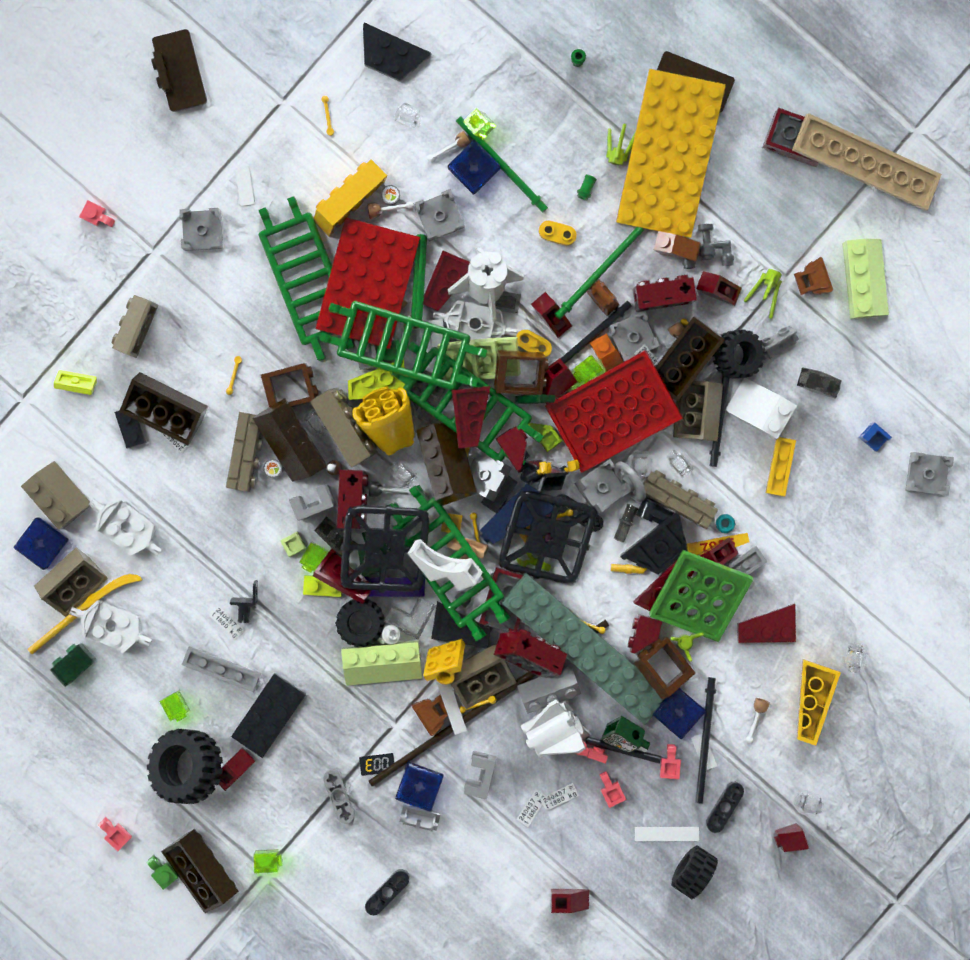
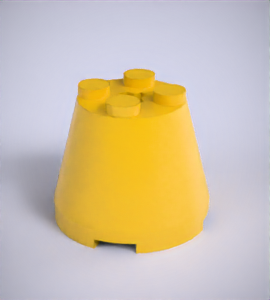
(386, 419)

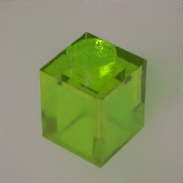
(479, 123)
(586, 370)
(313, 557)
(175, 706)
(267, 861)

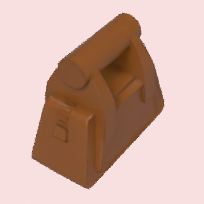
(817, 278)
(603, 297)
(429, 715)

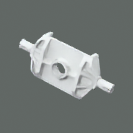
(463, 312)
(110, 524)
(95, 621)

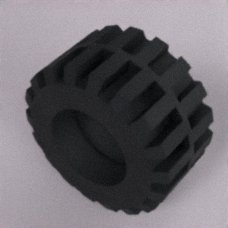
(752, 354)
(352, 637)
(694, 872)

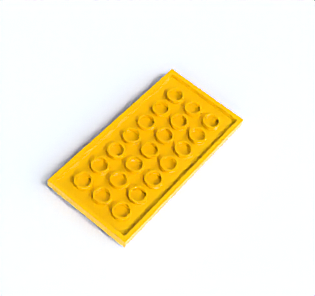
(670, 153)

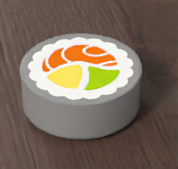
(390, 194)
(272, 468)

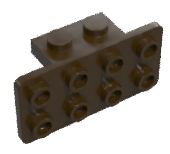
(679, 65)
(178, 70)

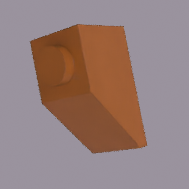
(676, 246)

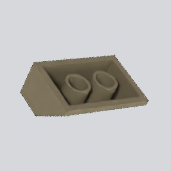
(134, 326)
(700, 411)
(56, 495)
(70, 582)
(482, 677)

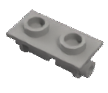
(785, 337)
(411, 815)

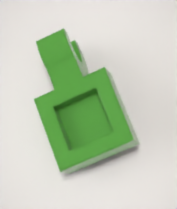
(163, 874)

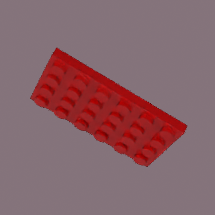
(368, 268)
(614, 411)

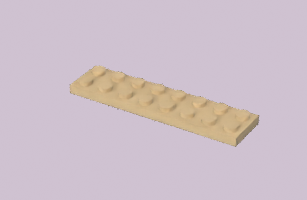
(866, 162)

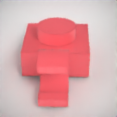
(95, 214)
(595, 753)
(670, 766)
(612, 792)
(116, 836)

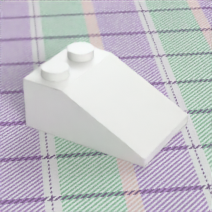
(760, 408)

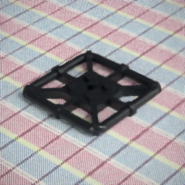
(541, 526)
(377, 538)

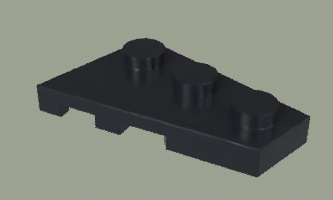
(447, 630)

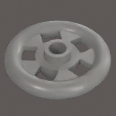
(629, 476)

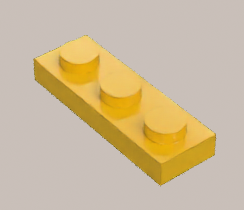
(780, 466)

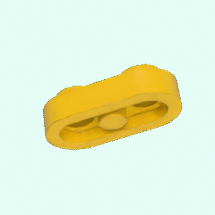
(557, 233)
(534, 342)

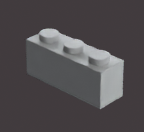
(543, 690)

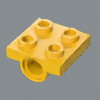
(444, 661)

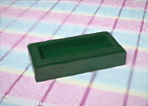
(534, 399)

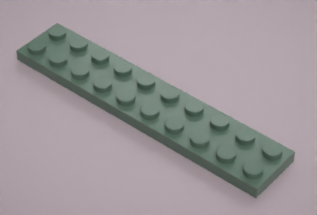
(583, 647)

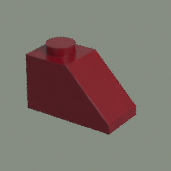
(718, 288)
(546, 309)
(514, 446)
(720, 552)
(791, 838)

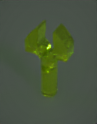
(547, 567)

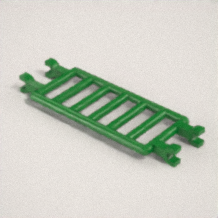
(277, 269)
(410, 322)
(437, 412)
(493, 603)

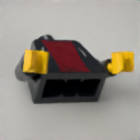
(546, 476)

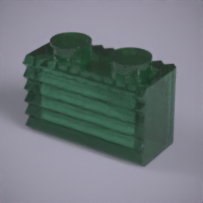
(73, 664)

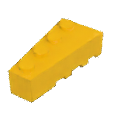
(348, 196)
(815, 698)

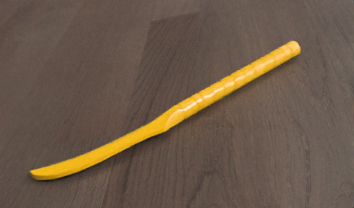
(91, 599)

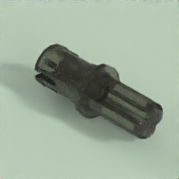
(625, 523)

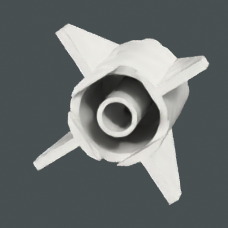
(486, 279)
(555, 730)

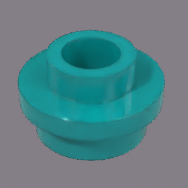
(731, 525)

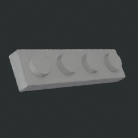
(221, 669)

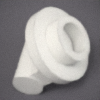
(389, 635)

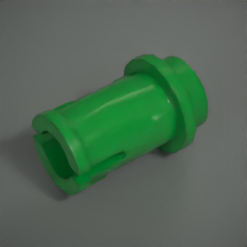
(578, 53)
(586, 187)

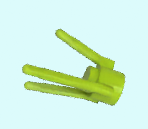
(618, 156)
(771, 280)
(685, 642)

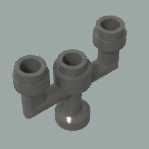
(707, 249)

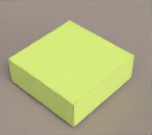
(293, 544)

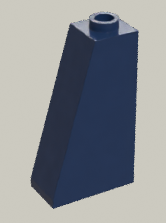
(495, 530)

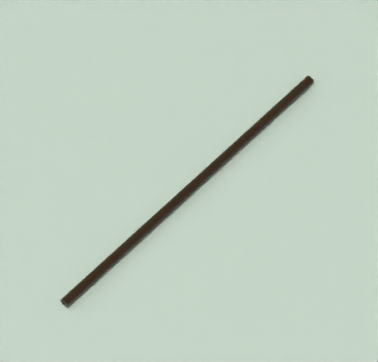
(448, 730)

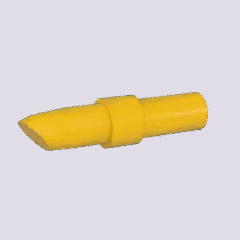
(627, 568)

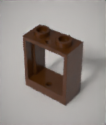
(308, 374)
(512, 388)
(651, 675)

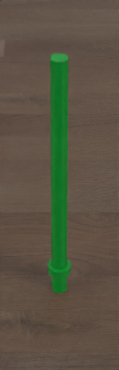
(536, 200)
(567, 306)

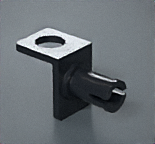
(245, 603)

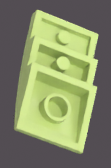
(485, 367)

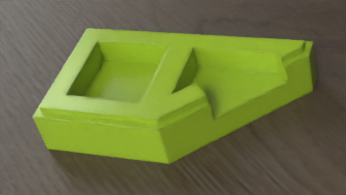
(550, 439)

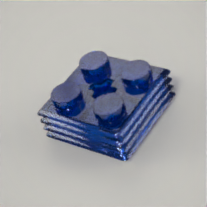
(486, 167)
(28, 545)
(681, 724)
(425, 797)

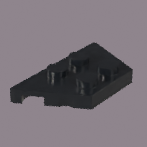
(390, 54)
(659, 546)

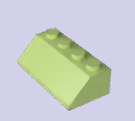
(865, 278)
(382, 663)

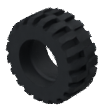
(164, 764)

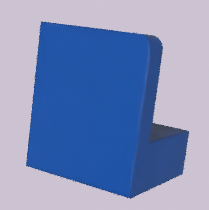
(874, 436)

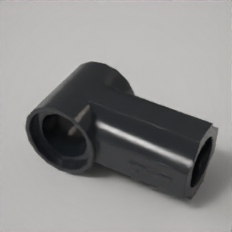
(652, 511)

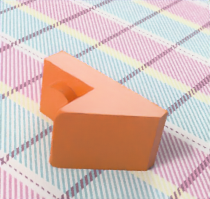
(606, 352)

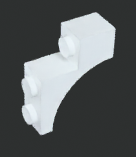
(461, 572)

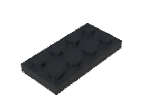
(268, 715)

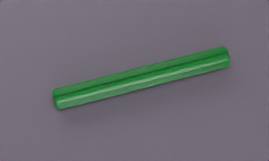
(419, 279)

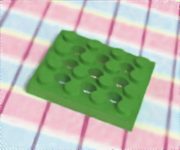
(705, 569)

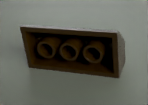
(688, 357)
(163, 408)
(289, 441)
(446, 464)
(200, 871)

